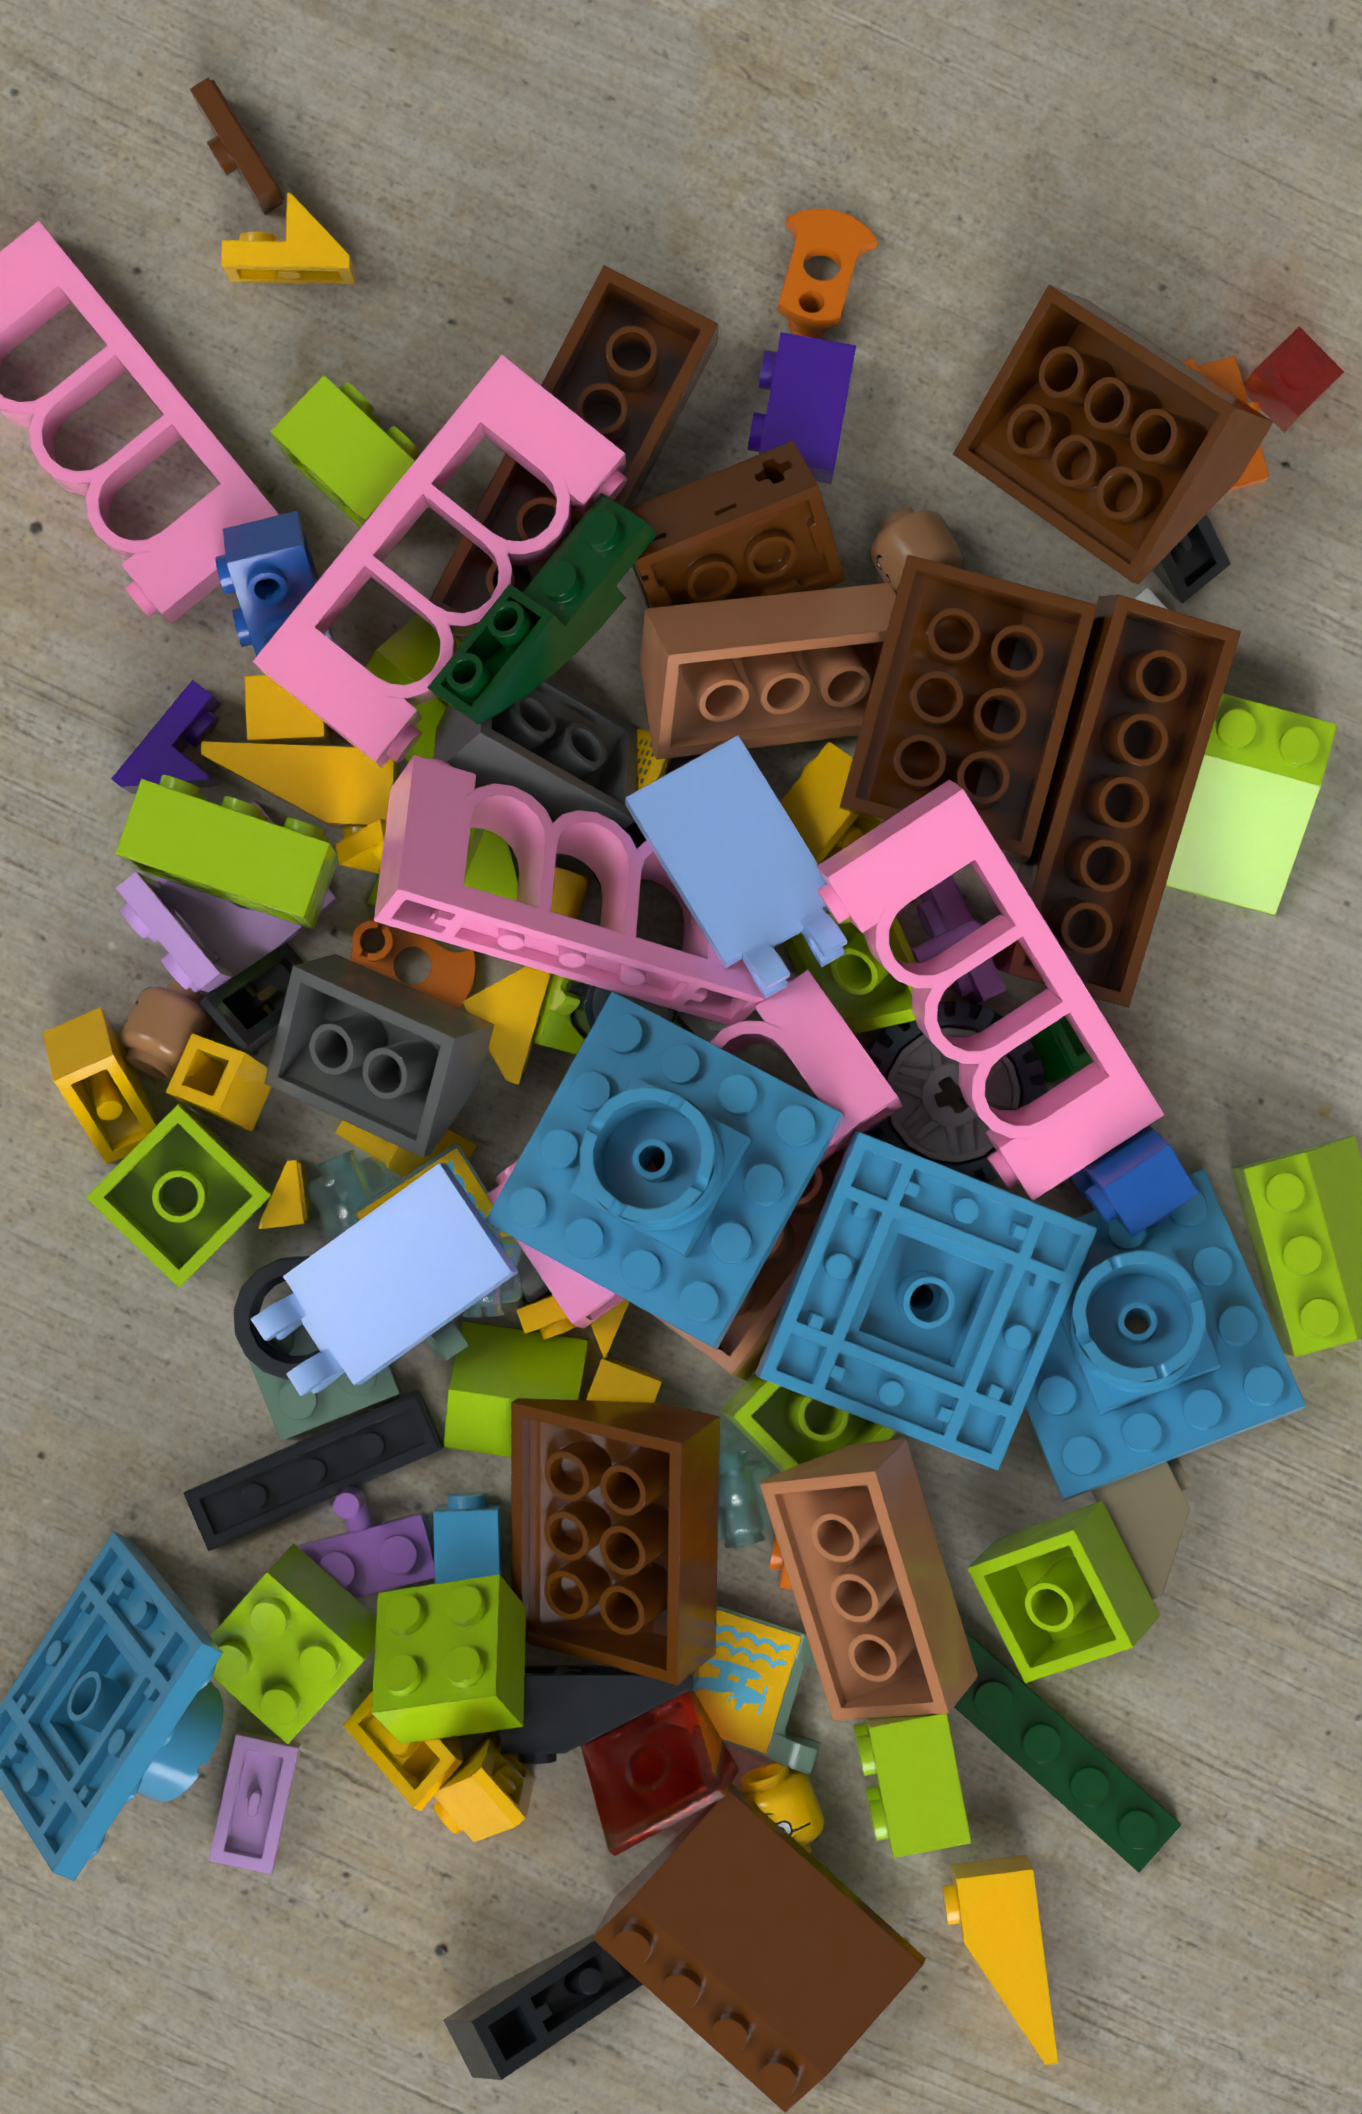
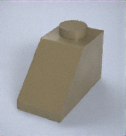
(1150, 1518)

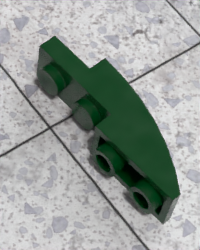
(539, 630)

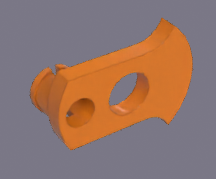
(829, 235)
(450, 974)

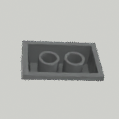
(551, 747)
(376, 1052)

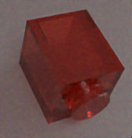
(1292, 379)

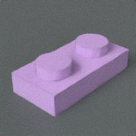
(254, 1802)

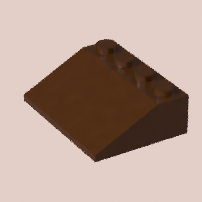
(1108, 434)
(971, 695)
(617, 1531)
(758, 1948)

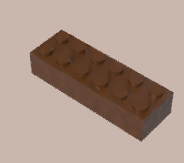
(628, 377)
(1122, 788)

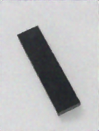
(313, 1470)

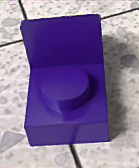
(160, 752)

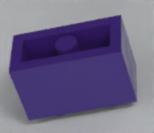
(805, 401)

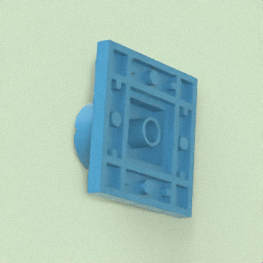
(707, 1220)
(974, 1341)
(1196, 1376)
(108, 1708)

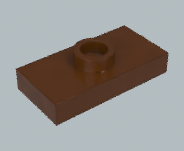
(234, 147)

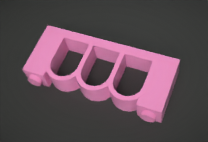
(533, 431)
(179, 563)
(426, 894)
(828, 1057)
(1070, 1122)

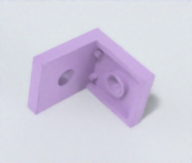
(204, 934)

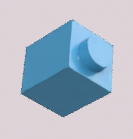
(467, 1538)

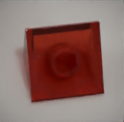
(657, 1771)

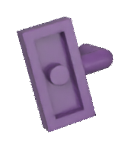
(946, 923)
(375, 1555)

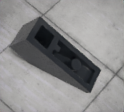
(579, 1703)
(537, 2008)

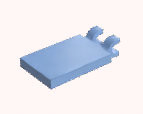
(737, 862)
(388, 1282)

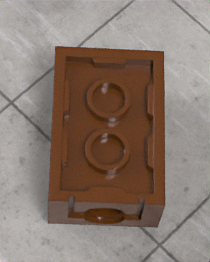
(739, 534)

